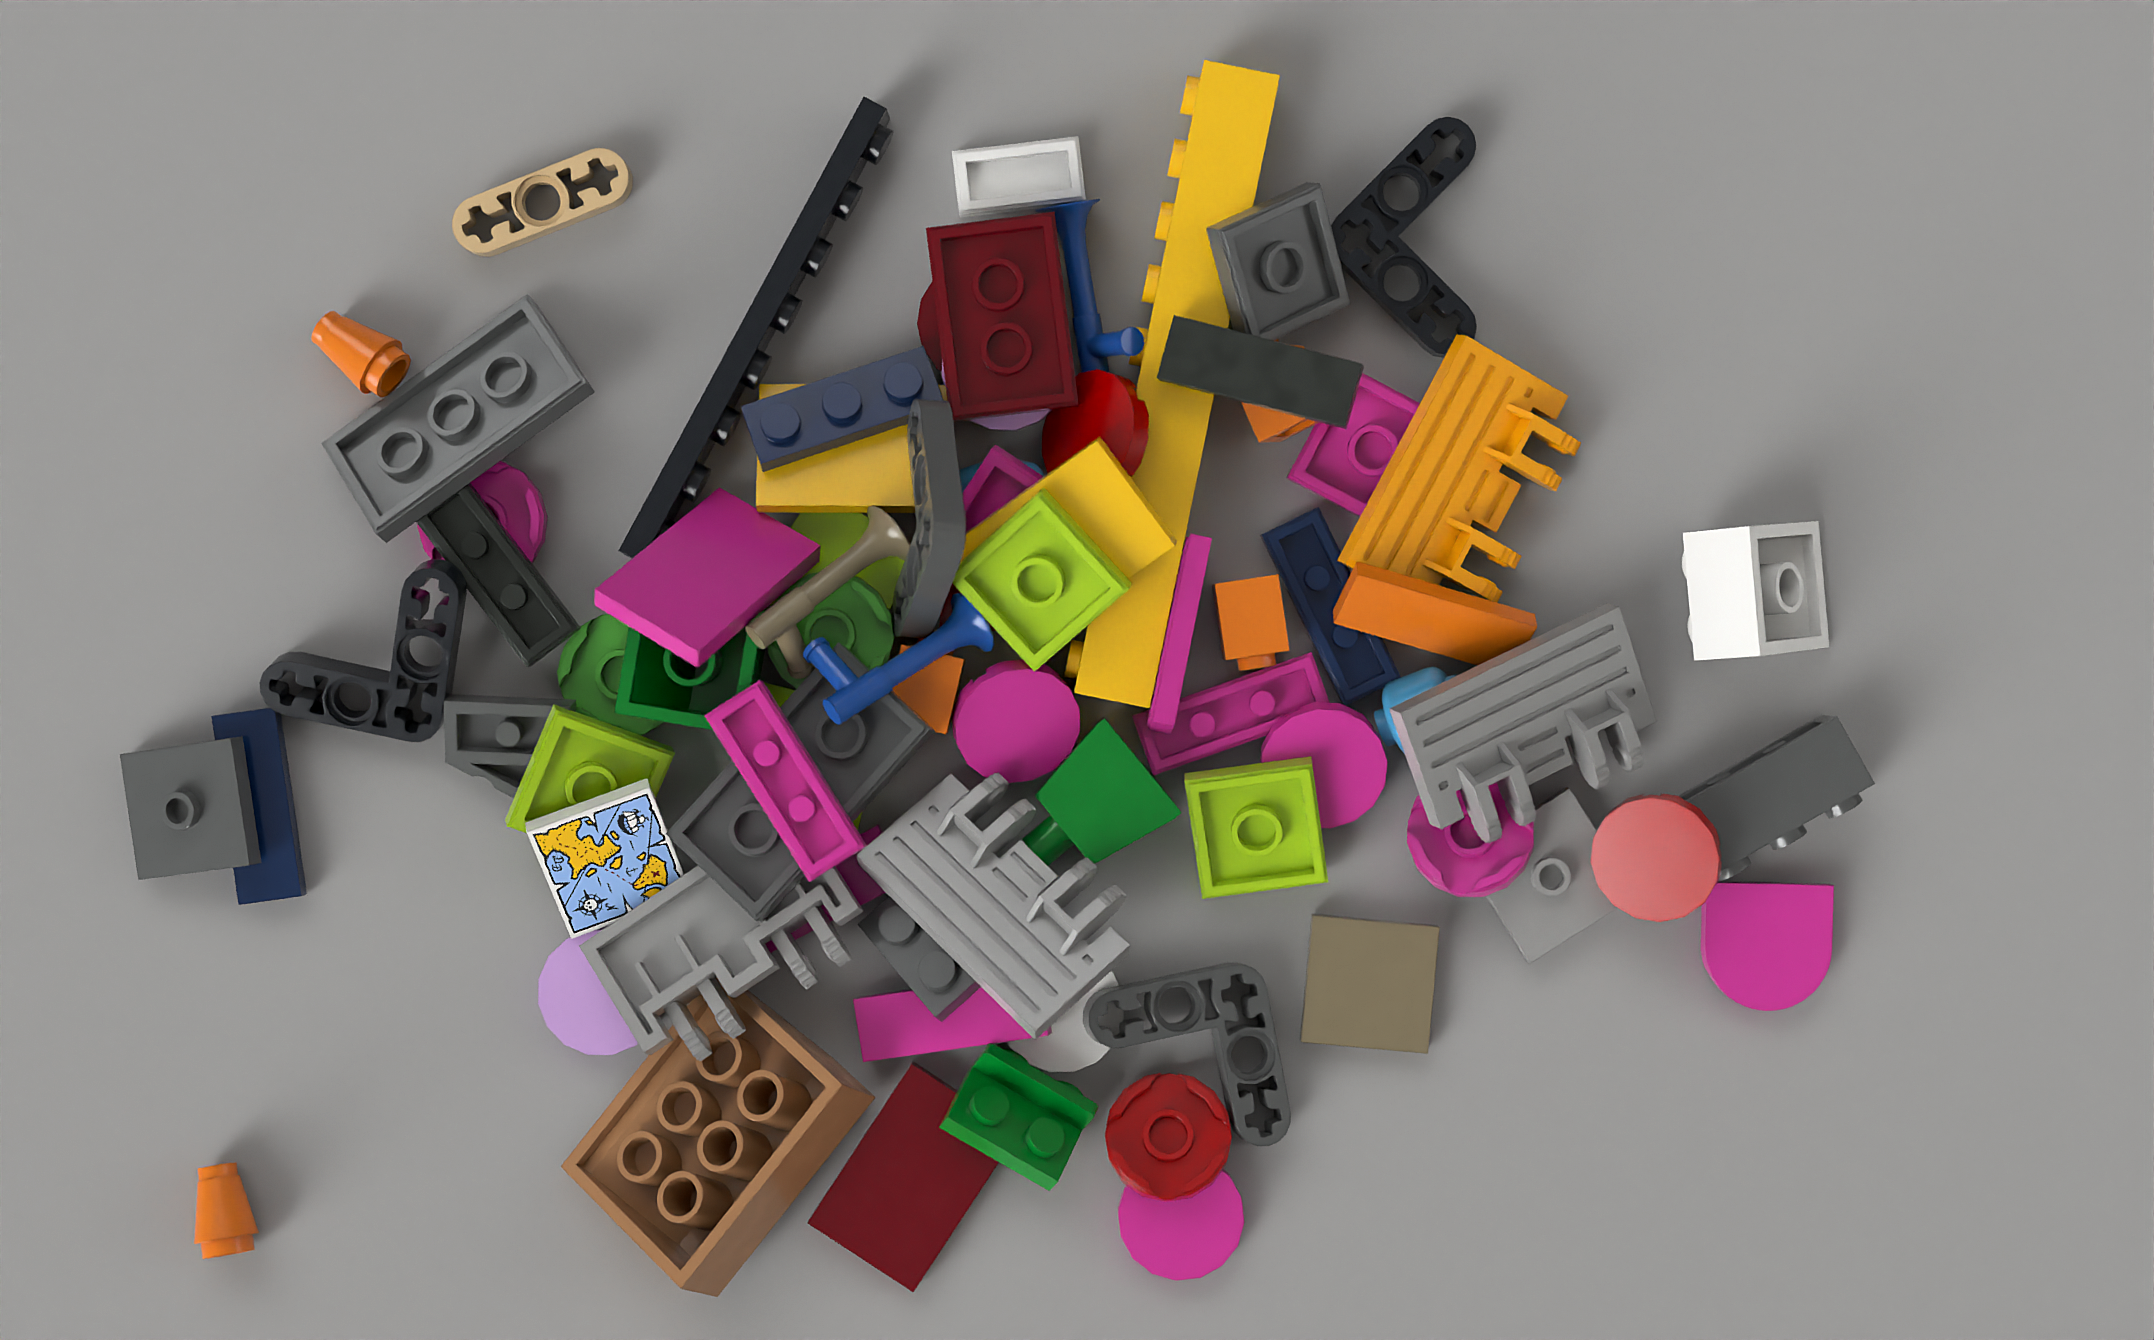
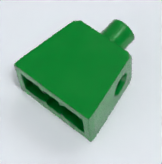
(1098, 800)

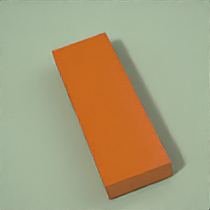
(1430, 616)

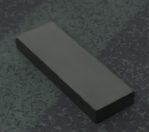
(1260, 372)
(499, 575)

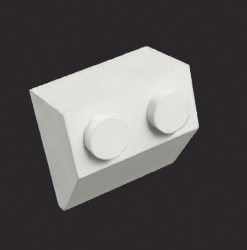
(1755, 590)

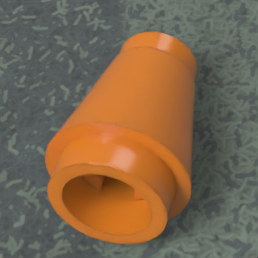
(363, 354)
(223, 1212)

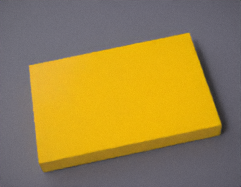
(842, 478)
(1102, 502)

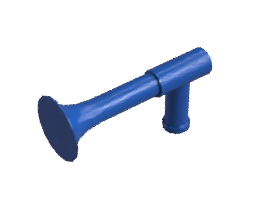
(1091, 342)
(854, 694)

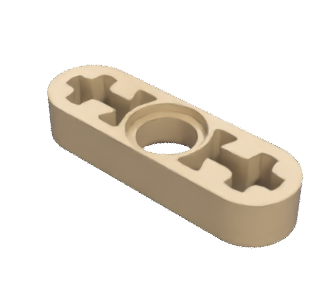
(504, 233)

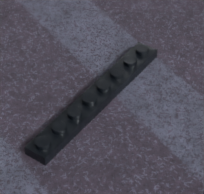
(771, 310)

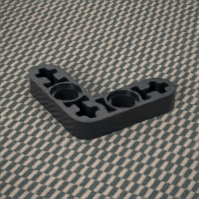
(1388, 224)
(387, 689)

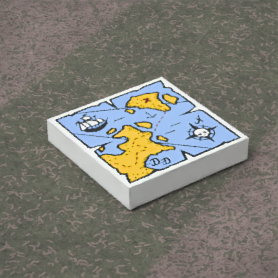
(605, 856)

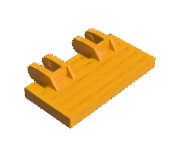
(1450, 467)

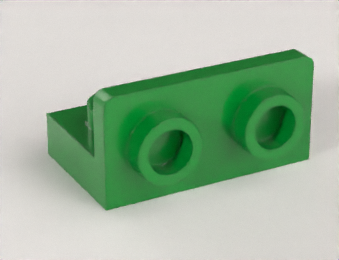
(1018, 1115)

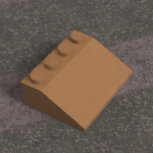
(716, 1148)

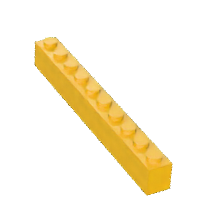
(1217, 180)

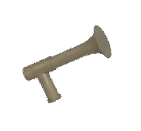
(779, 622)

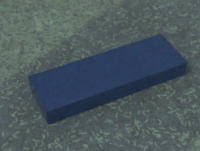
(1314, 580)
(281, 865)

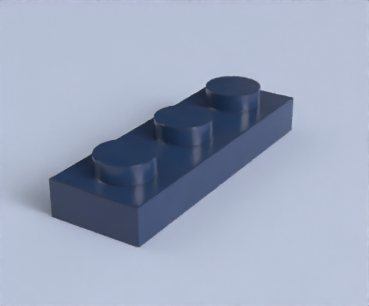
(839, 408)

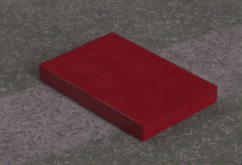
(1002, 316)
(904, 1183)

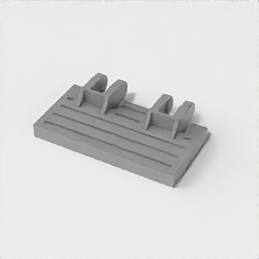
(1513, 717)
(994, 912)
(696, 932)

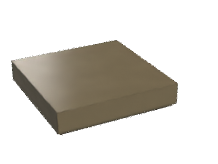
(1369, 983)

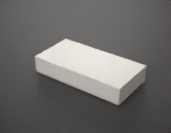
(1018, 176)

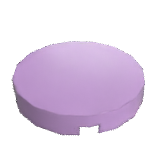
(578, 1004)

